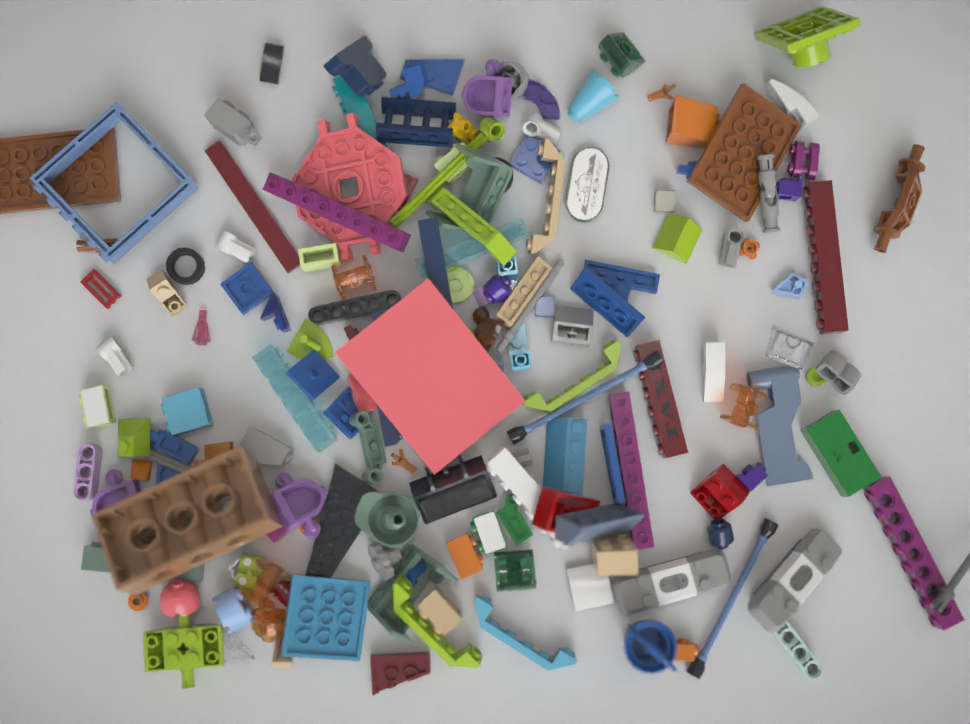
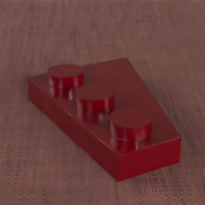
(396, 668)

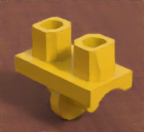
(463, 129)

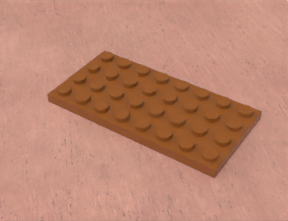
(86, 181)

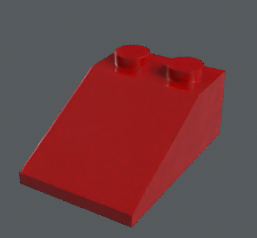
(558, 502)

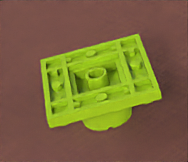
(808, 34)

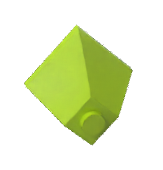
(134, 437)

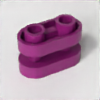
(797, 154)

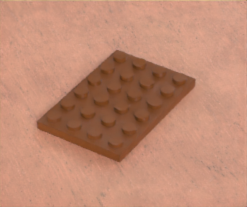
(729, 161)

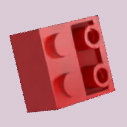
(720, 492)

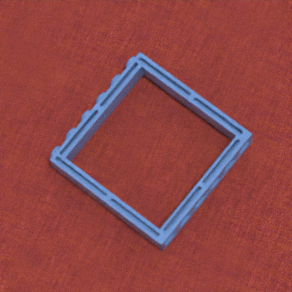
(82, 144)

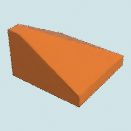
(141, 470)

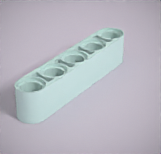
(791, 645)

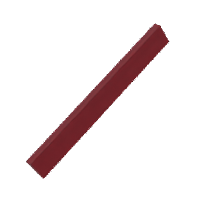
(253, 206)

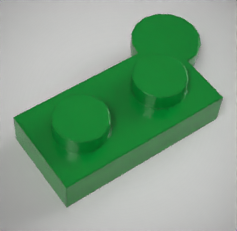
(513, 521)

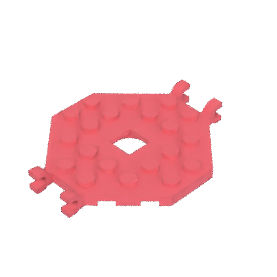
(345, 156)

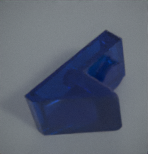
(275, 309)

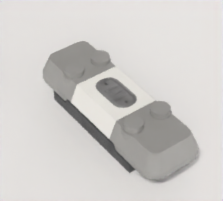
(793, 579)
(672, 581)

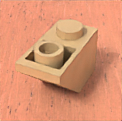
(166, 292)

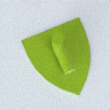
(310, 338)

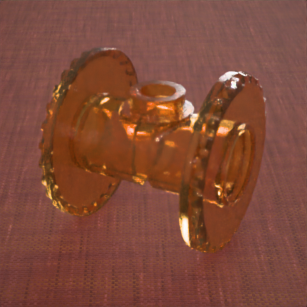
(354, 277)
(745, 406)
(265, 583)

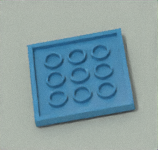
(325, 618)

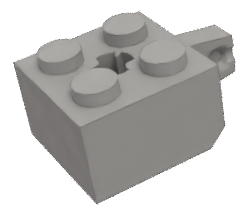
(232, 123)

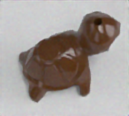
(486, 327)

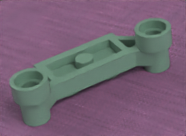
(371, 447)

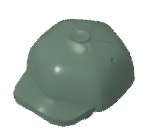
(387, 518)

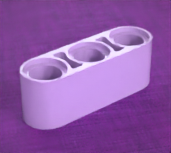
(81, 479)

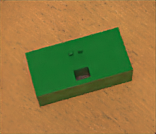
(840, 453)

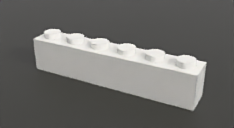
(519, 482)

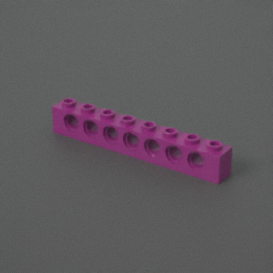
(336, 212)
(630, 466)
(931, 575)

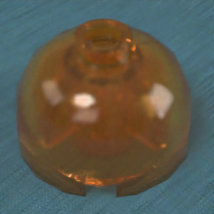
(268, 624)

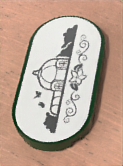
(587, 184)

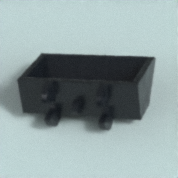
(452, 489)

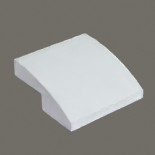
(588, 588)

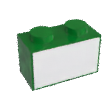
(489, 532)

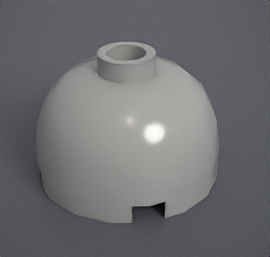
(519, 75)

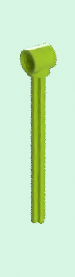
(489, 130)

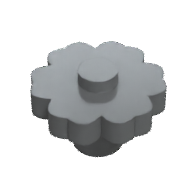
(384, 559)

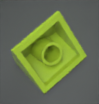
(677, 237)

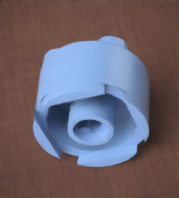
(232, 609)

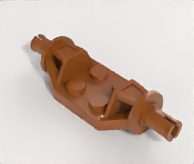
(893, 222)

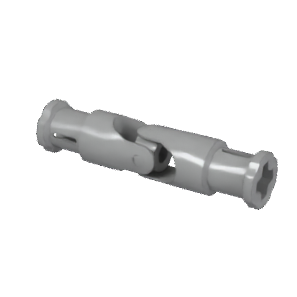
(767, 183)

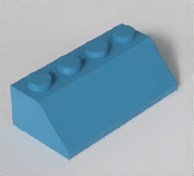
(565, 454)

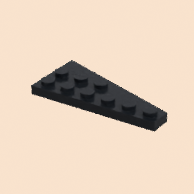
(337, 523)

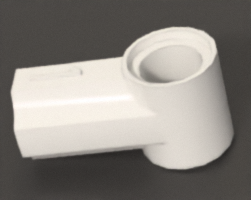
(542, 129)
(233, 246)
(112, 352)

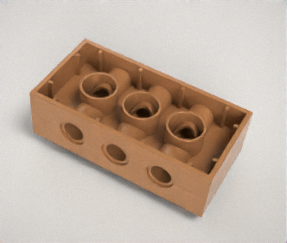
(166, 508)

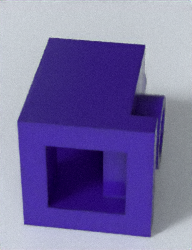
(789, 189)
(752, 475)

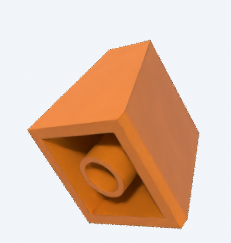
(691, 122)

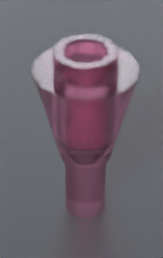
(201, 333)

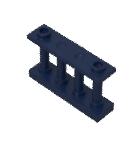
(413, 134)

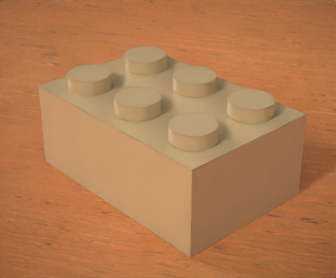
(614, 555)

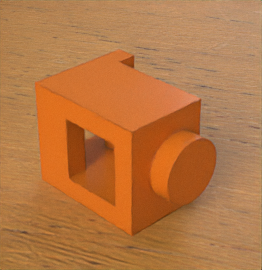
(686, 650)

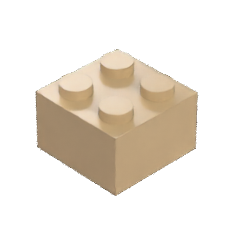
(439, 611)

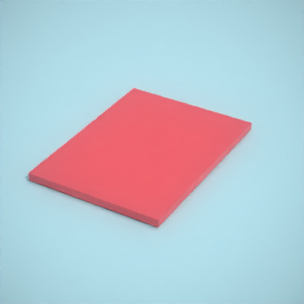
(430, 376)

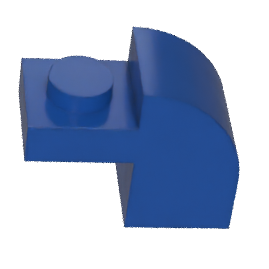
(415, 79)

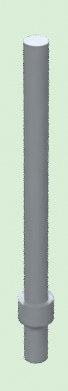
(509, 335)

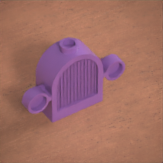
(488, 93)
(116, 492)
(298, 503)

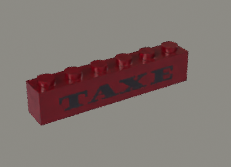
(661, 403)

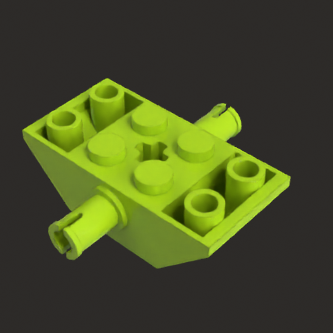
(166, 648)

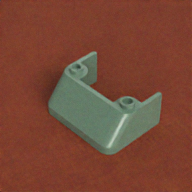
(483, 188)
(382, 600)

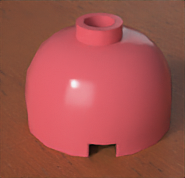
(179, 597)

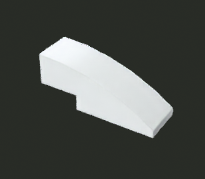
(791, 102)
(713, 371)

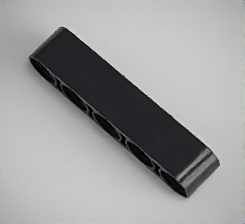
(345, 306)

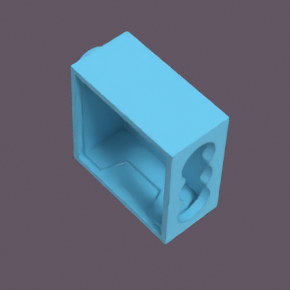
(186, 411)

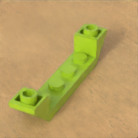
(473, 224)
(610, 353)
(466, 657)

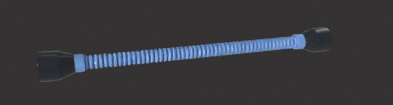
(650, 362)
(767, 530)

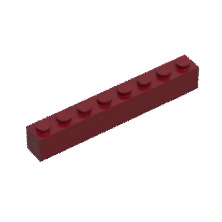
(826, 257)

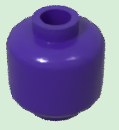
(497, 288)

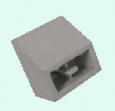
(572, 326)

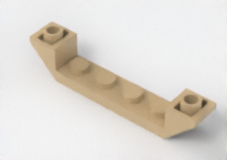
(550, 154)

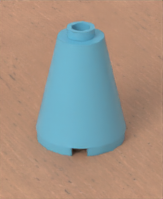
(591, 97)

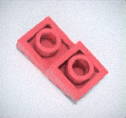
(361, 398)

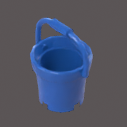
(650, 646)

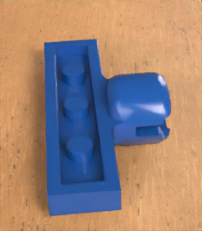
(624, 279)

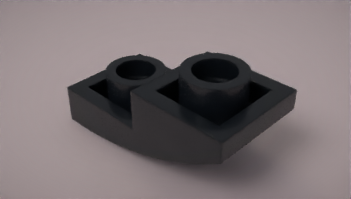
(271, 63)

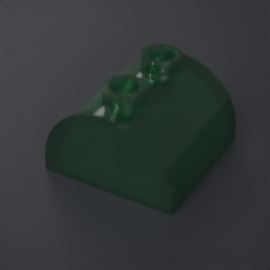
(620, 54)
(514, 570)

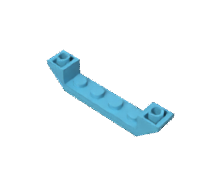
(518, 347)
(561, 658)

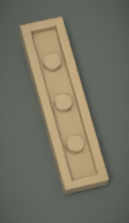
(523, 291)

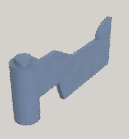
(776, 424)

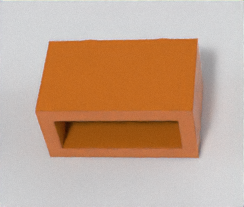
(464, 555)

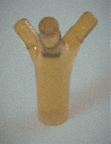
(662, 93)
(402, 461)

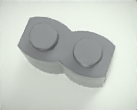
(838, 372)

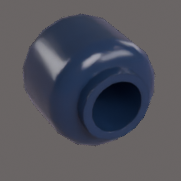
(720, 533)

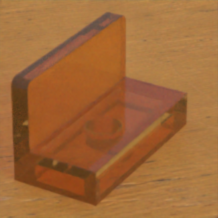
(214, 450)

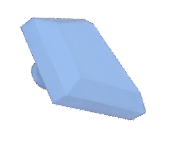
(792, 286)

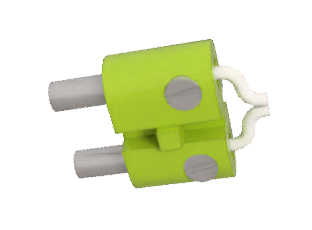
(248, 570)

